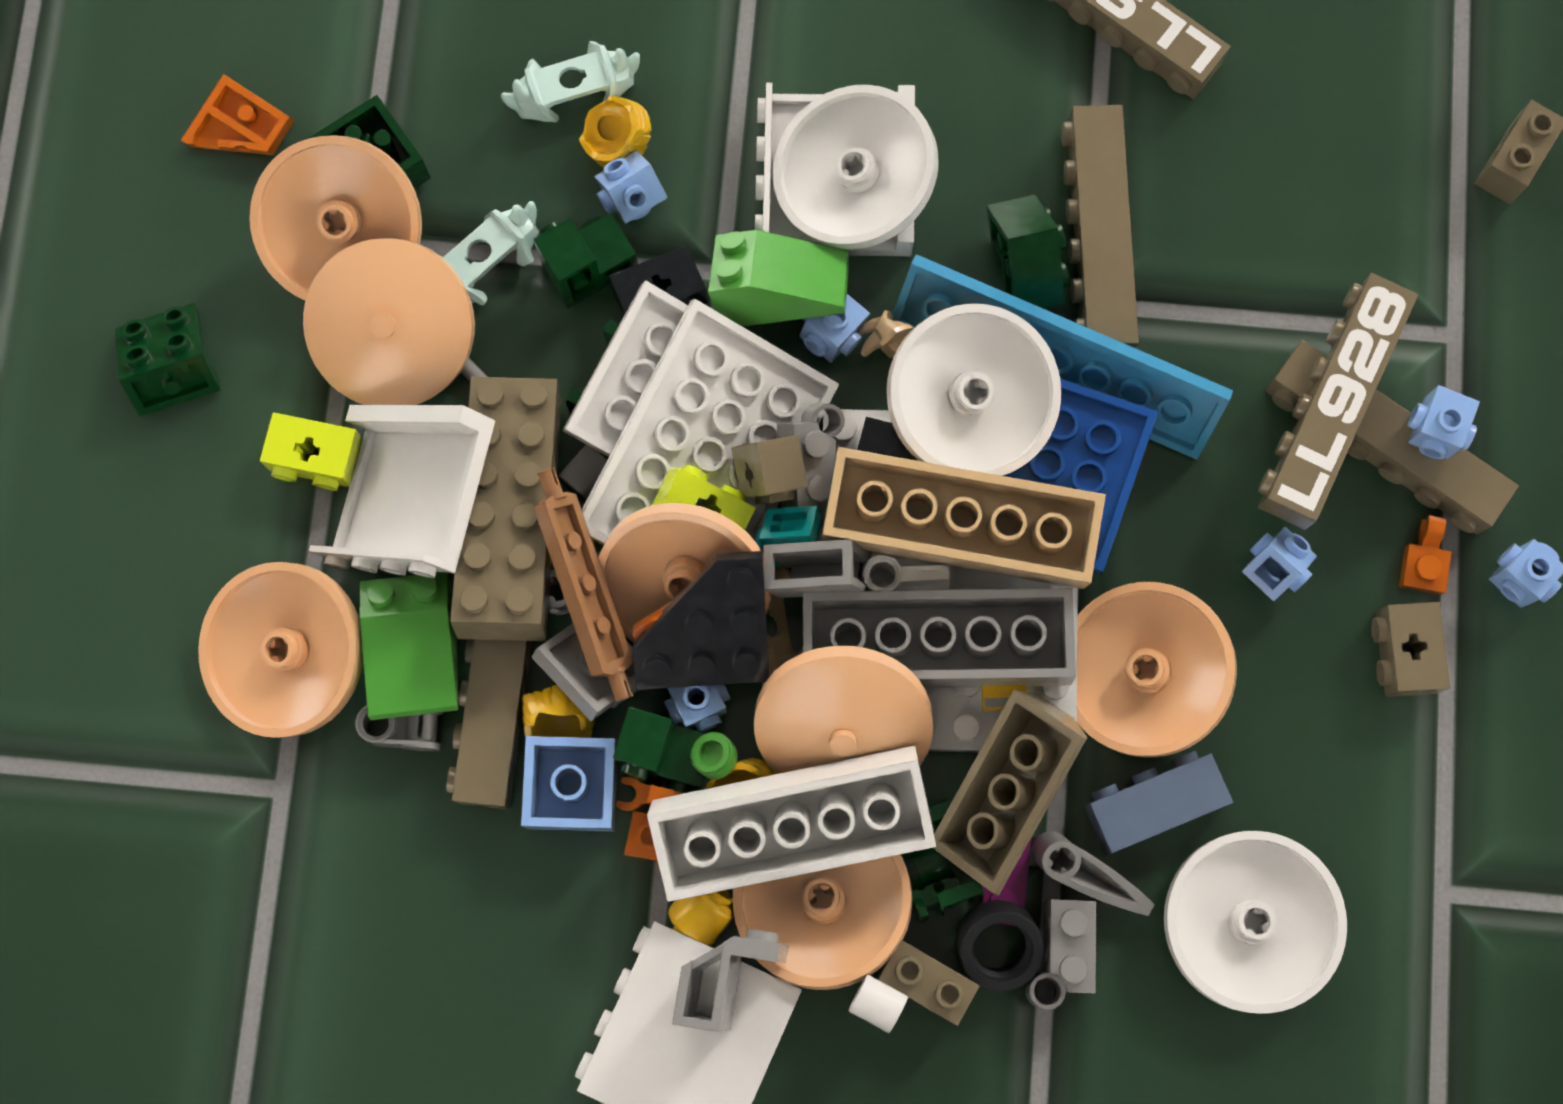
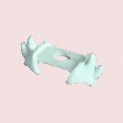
(542, 87)
(504, 233)

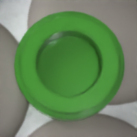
(713, 755)

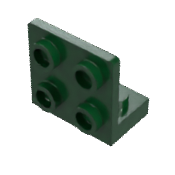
(164, 360)

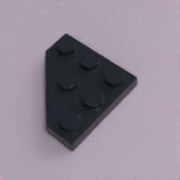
(709, 630)

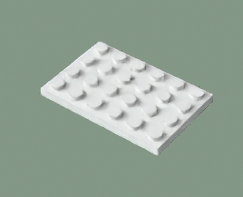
(706, 395)

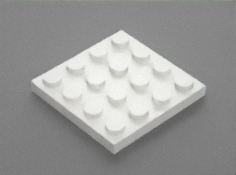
(625, 368)

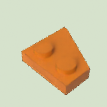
(237, 122)

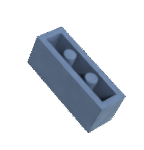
(1157, 802)

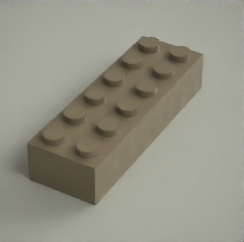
(504, 559)

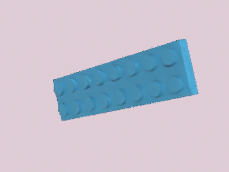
(1185, 401)

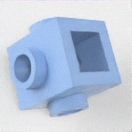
(629, 187)
(835, 333)
(1443, 423)
(1280, 563)
(1528, 573)
(701, 716)

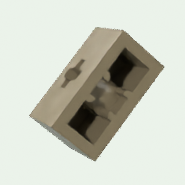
(1520, 152)
(770, 469)
(1418, 628)
(928, 982)

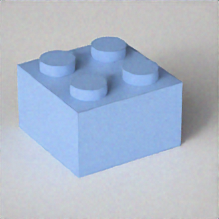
(569, 784)

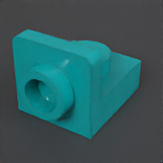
(789, 526)

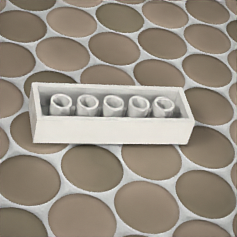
(791, 823)

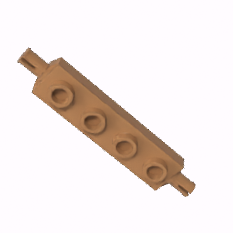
(583, 584)

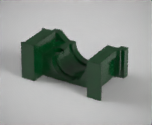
(930, 868)

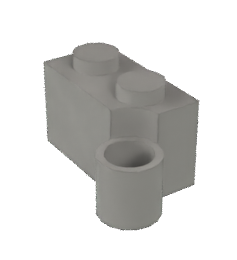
(817, 451)
(1069, 950)

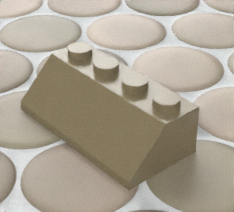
(1009, 788)

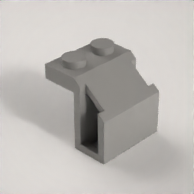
(815, 566)
(756, 945)

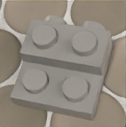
(566, 666)

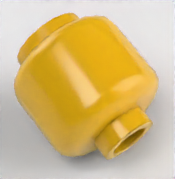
(702, 916)

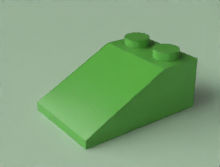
(776, 278)
(408, 646)

